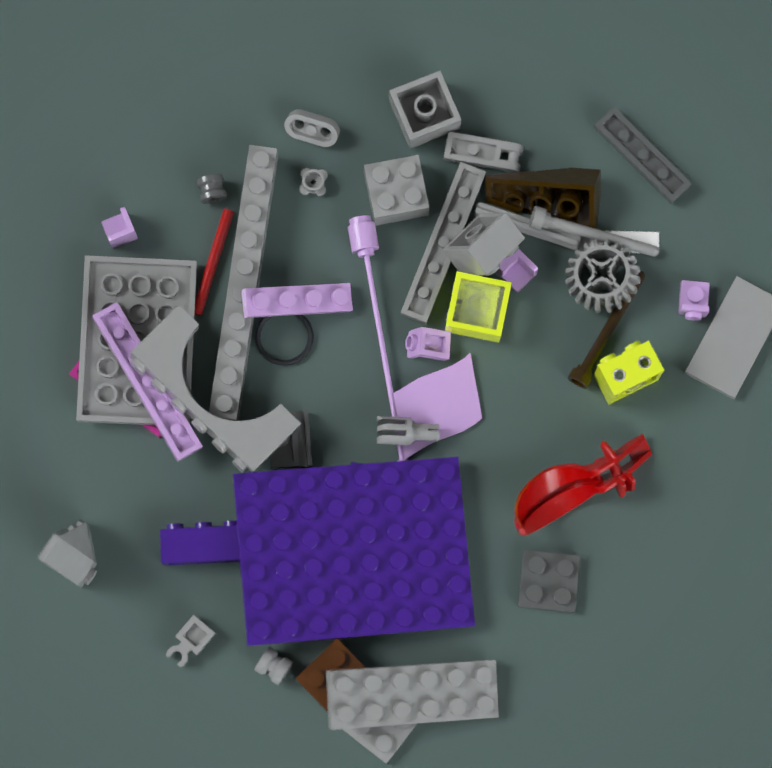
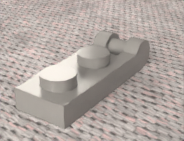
(482, 152)

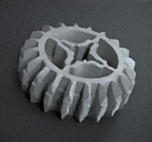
(616, 258)

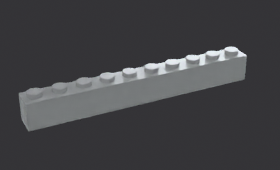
(244, 273)

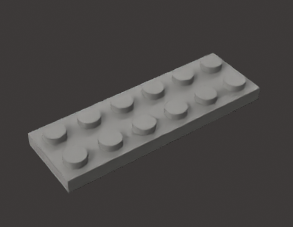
(412, 694)

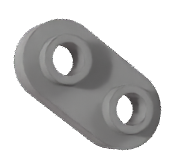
(312, 129)

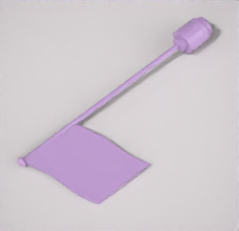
(440, 398)

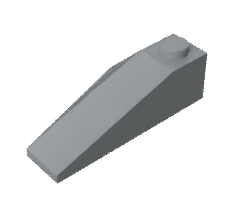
(72, 554)

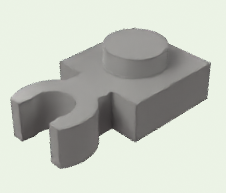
(193, 638)

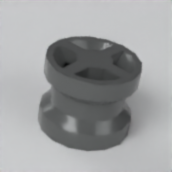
(211, 189)

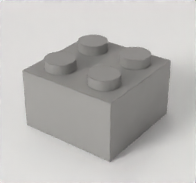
(424, 109)
(396, 190)
(484, 244)

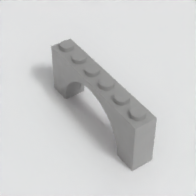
(245, 441)

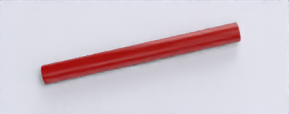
(213, 261)

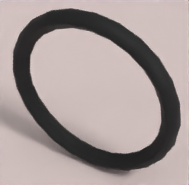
(284, 362)

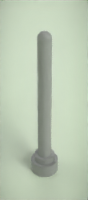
(543, 219)

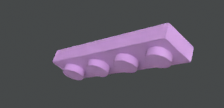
(296, 300)

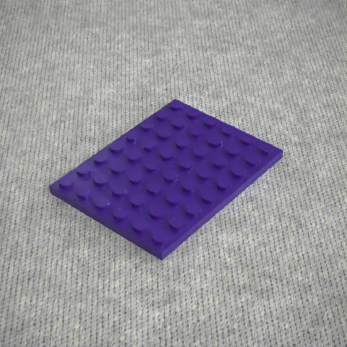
(352, 551)

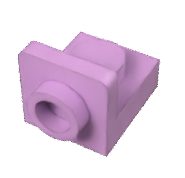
(693, 300)
(428, 343)

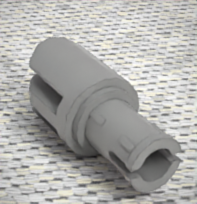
(404, 431)

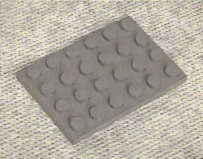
(147, 295)

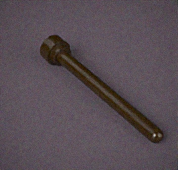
(582, 374)

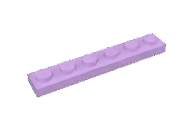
(169, 421)

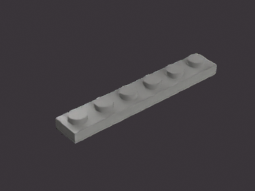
(434, 261)

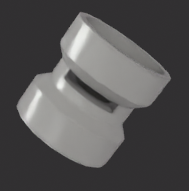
(274, 666)

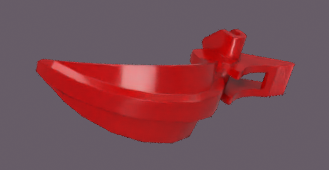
(569, 485)

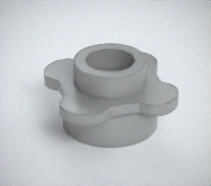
(313, 174)

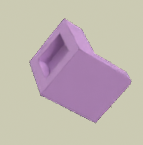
(119, 229)
(517, 269)

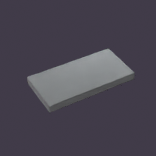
(733, 339)

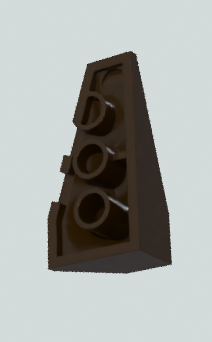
(564, 193)

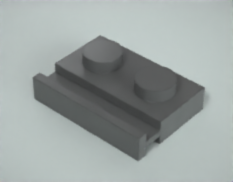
(297, 448)

